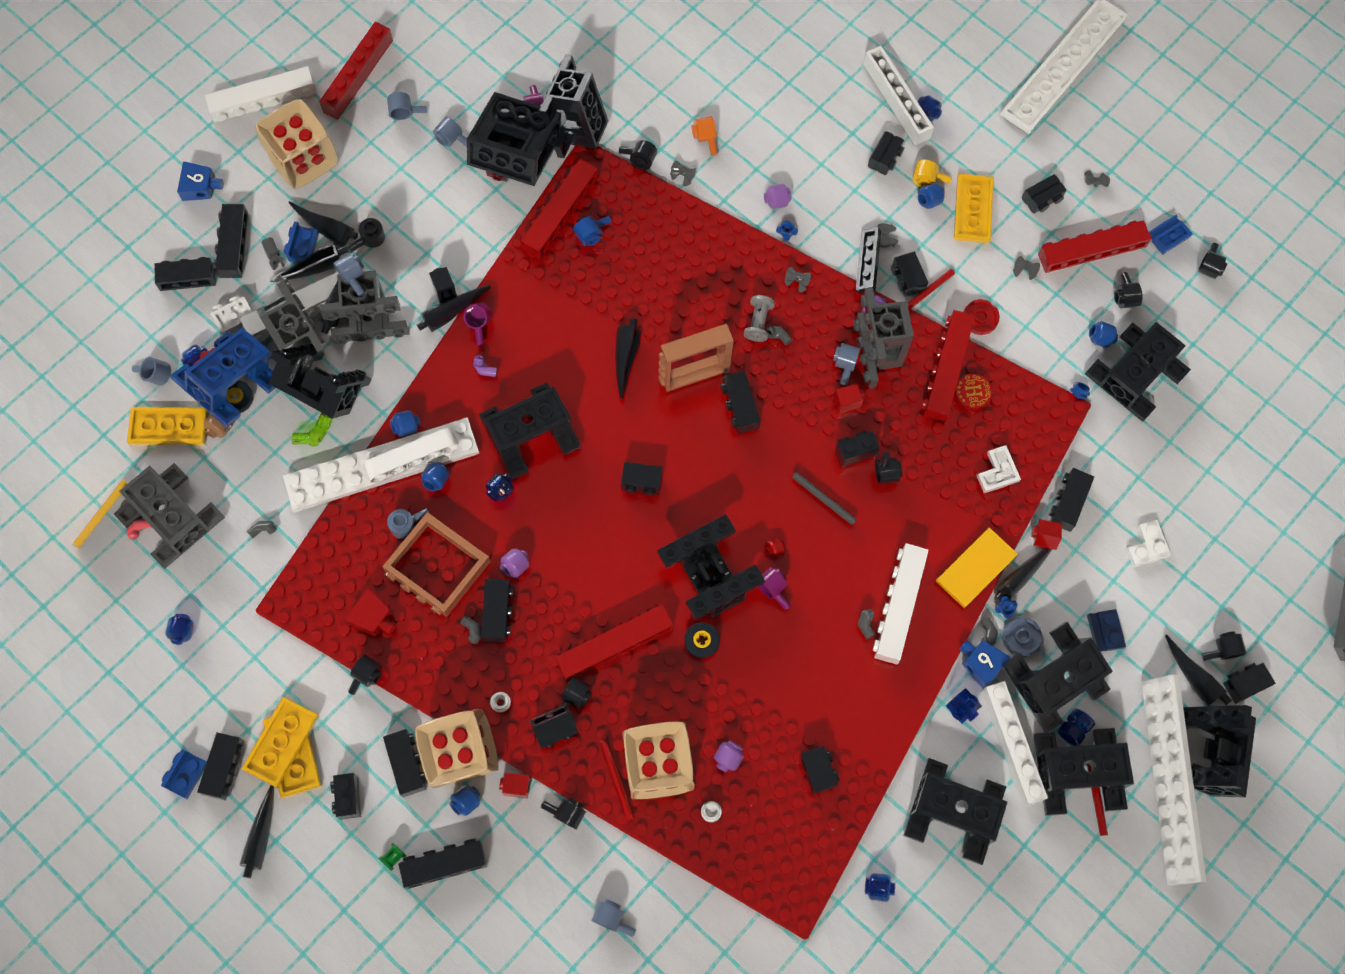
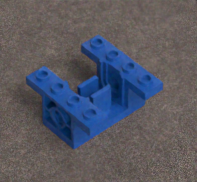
(213, 375)

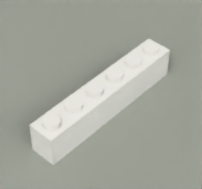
(260, 94)
(898, 95)
(310, 297)
(901, 603)
(1014, 744)

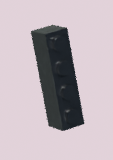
(231, 241)
(442, 864)

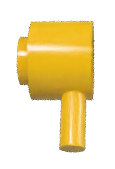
(927, 172)

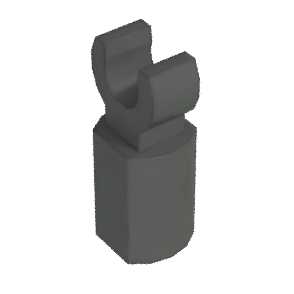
(272, 252)

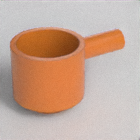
(705, 130)

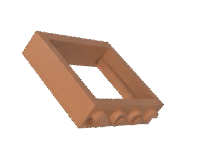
(685, 347)
(421, 595)

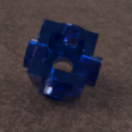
(964, 706)

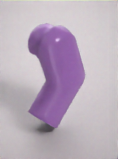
(482, 368)

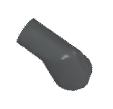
(778, 333)
(262, 526)
(864, 622)
(474, 629)
(991, 631)

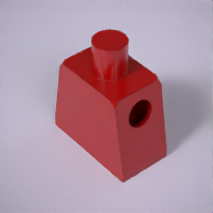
(370, 615)

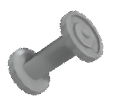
(756, 331)

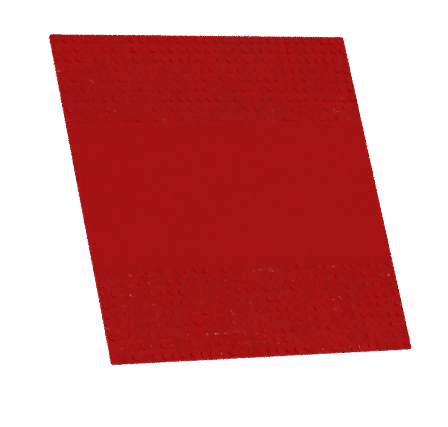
(778, 674)

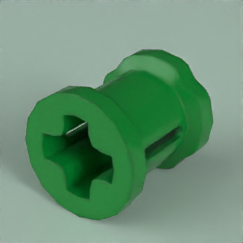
(392, 856)

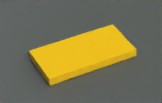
(973, 208)
(167, 426)
(99, 515)
(976, 567)
(280, 742)
(302, 774)

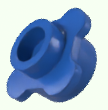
(787, 225)
(1080, 390)
(1010, 610)

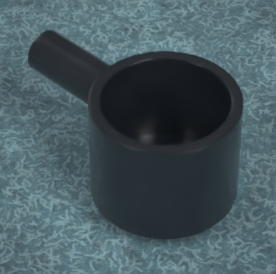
(641, 155)
(371, 234)
(1213, 263)
(1128, 294)
(888, 469)
(1229, 646)
(365, 672)
(576, 693)
(568, 812)

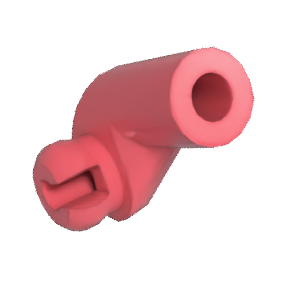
(135, 527)

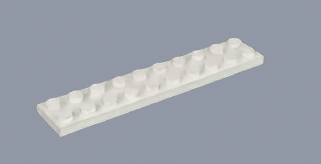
(1064, 65)
(348, 476)
(1173, 781)

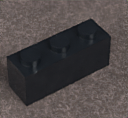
(184, 274)
(740, 402)
(1071, 498)
(496, 610)
(405, 763)
(221, 766)

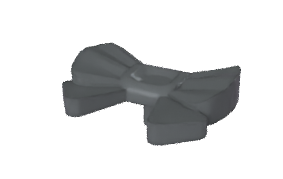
(688, 173)
(1102, 180)
(885, 240)
(1032, 268)
(803, 279)

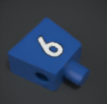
(197, 182)
(983, 661)

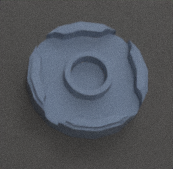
(1022, 636)

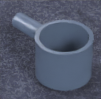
(400, 106)
(448, 132)
(350, 269)
(846, 358)
(153, 371)
(402, 523)
(609, 916)

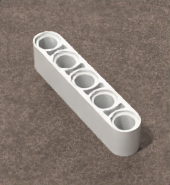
(411, 455)

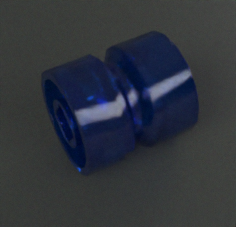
(1074, 729)

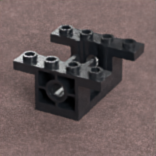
(580, 100)
(1132, 375)
(318, 389)
(527, 421)
(699, 554)
(1048, 689)
(1228, 753)
(1064, 770)
(938, 799)

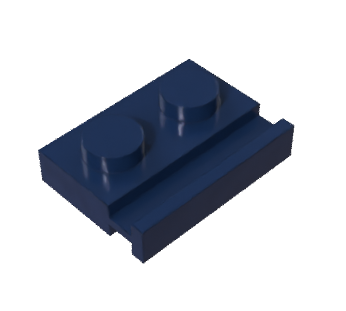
(1106, 630)

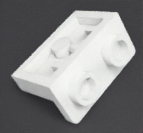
(230, 314)

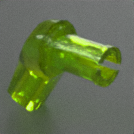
(316, 434)

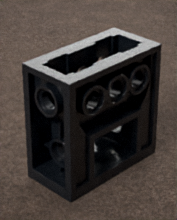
(512, 144)

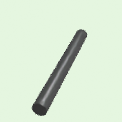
(824, 498)

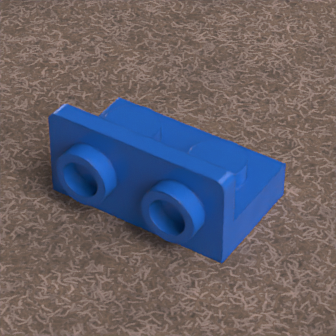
(300, 243)
(183, 773)

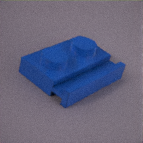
(1169, 234)

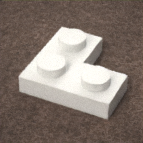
(1003, 471)
(1153, 546)

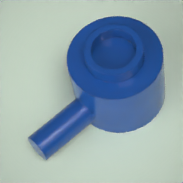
(589, 230)

